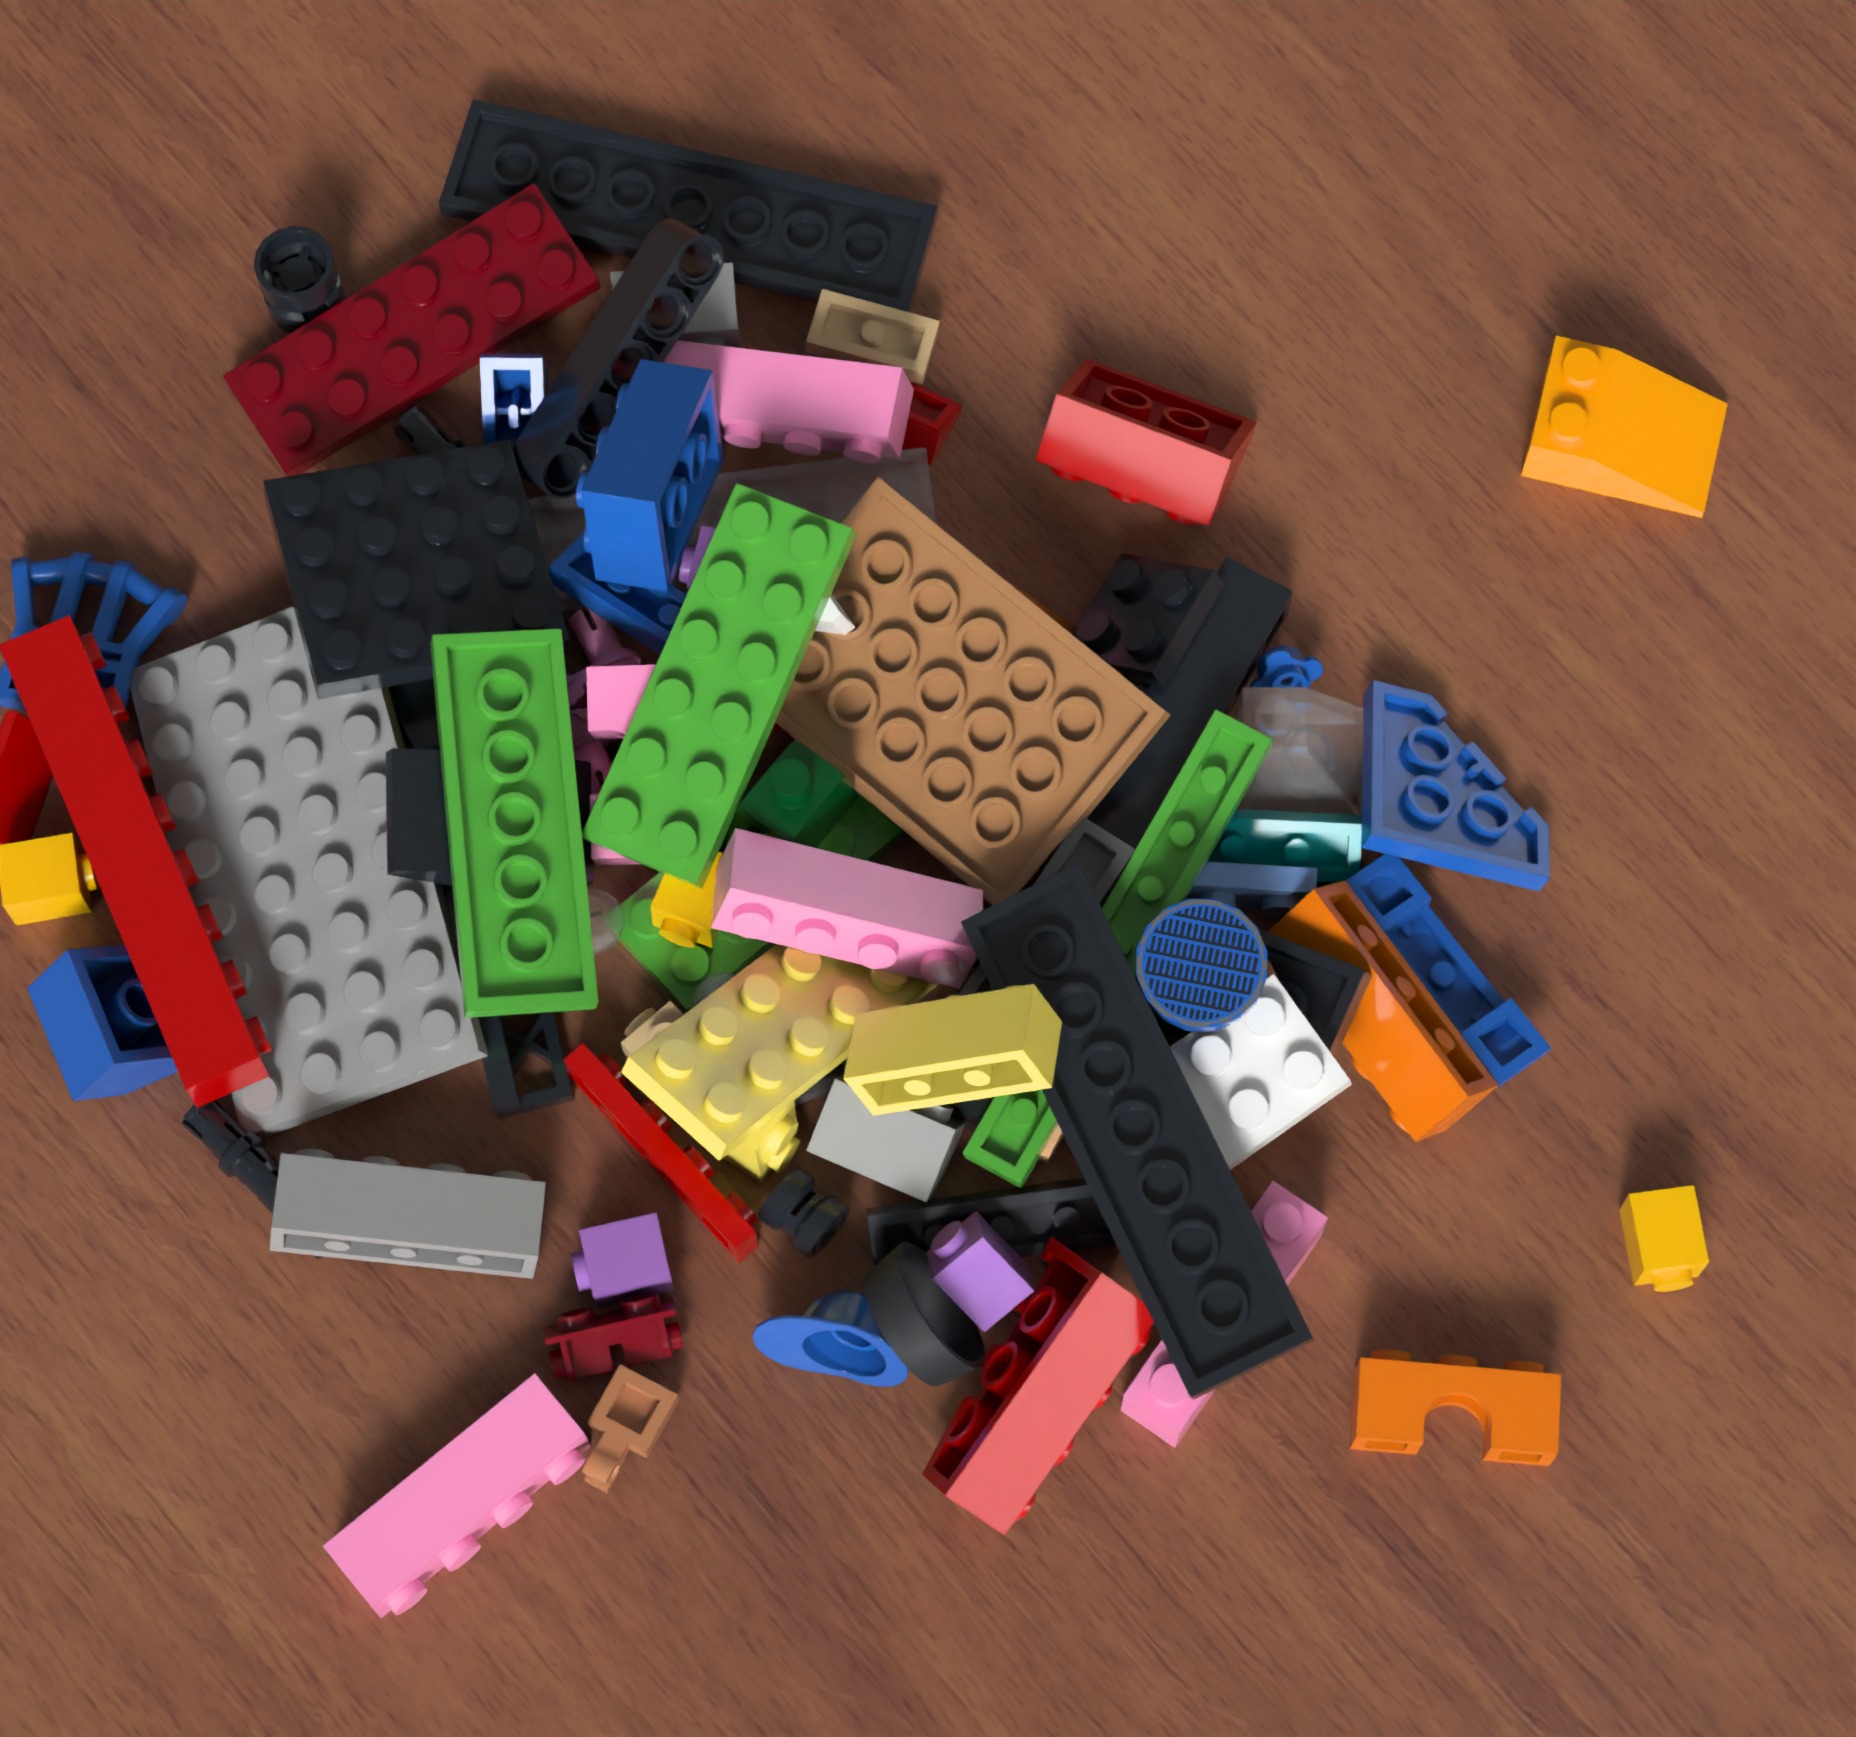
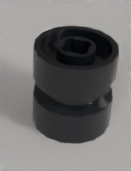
(297, 276)

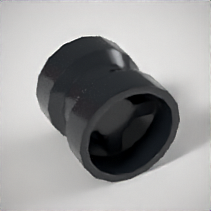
(803, 1213)

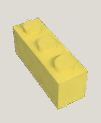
(953, 1050)

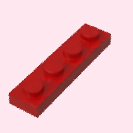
(645, 1130)

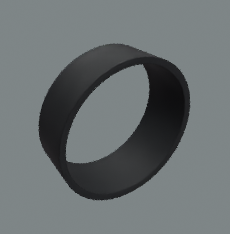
(920, 1319)

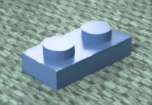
(1255, 886)

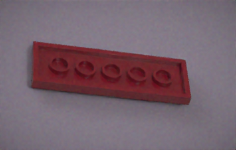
(412, 331)

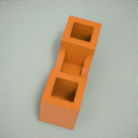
(1512, 1404)

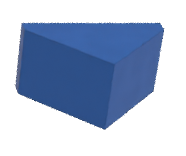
(510, 393)

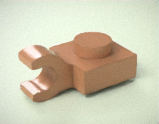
(628, 1419)

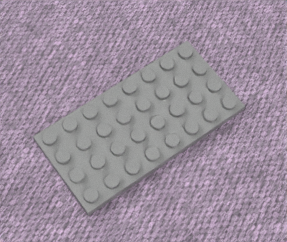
(291, 854)

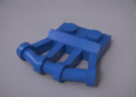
(120, 582)

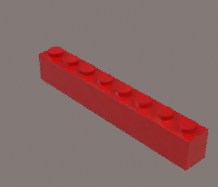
(134, 861)

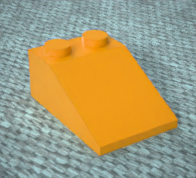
(1623, 429)

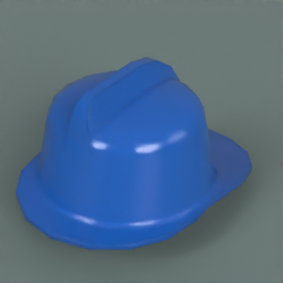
(833, 1339)

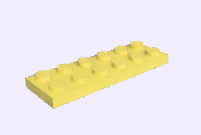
(761, 1042)

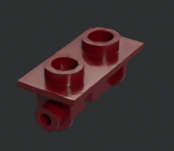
(636, 1325)

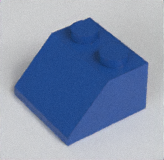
(100, 1023)

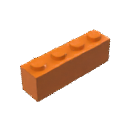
(1399, 1030)

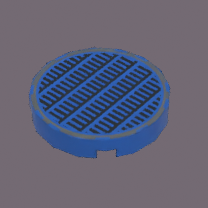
(1201, 964)

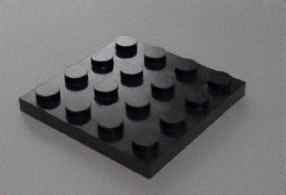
(407, 554)

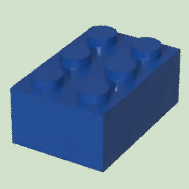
(651, 475)

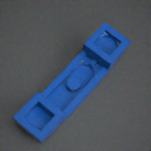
(1490, 1026)

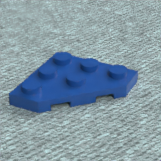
(1441, 798)

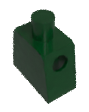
(797, 798)

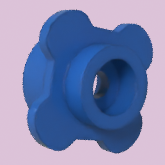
(1284, 663)

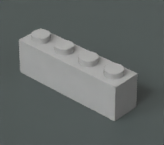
(407, 1214)

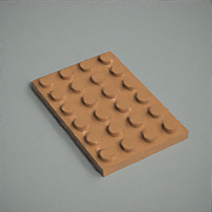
(961, 702)

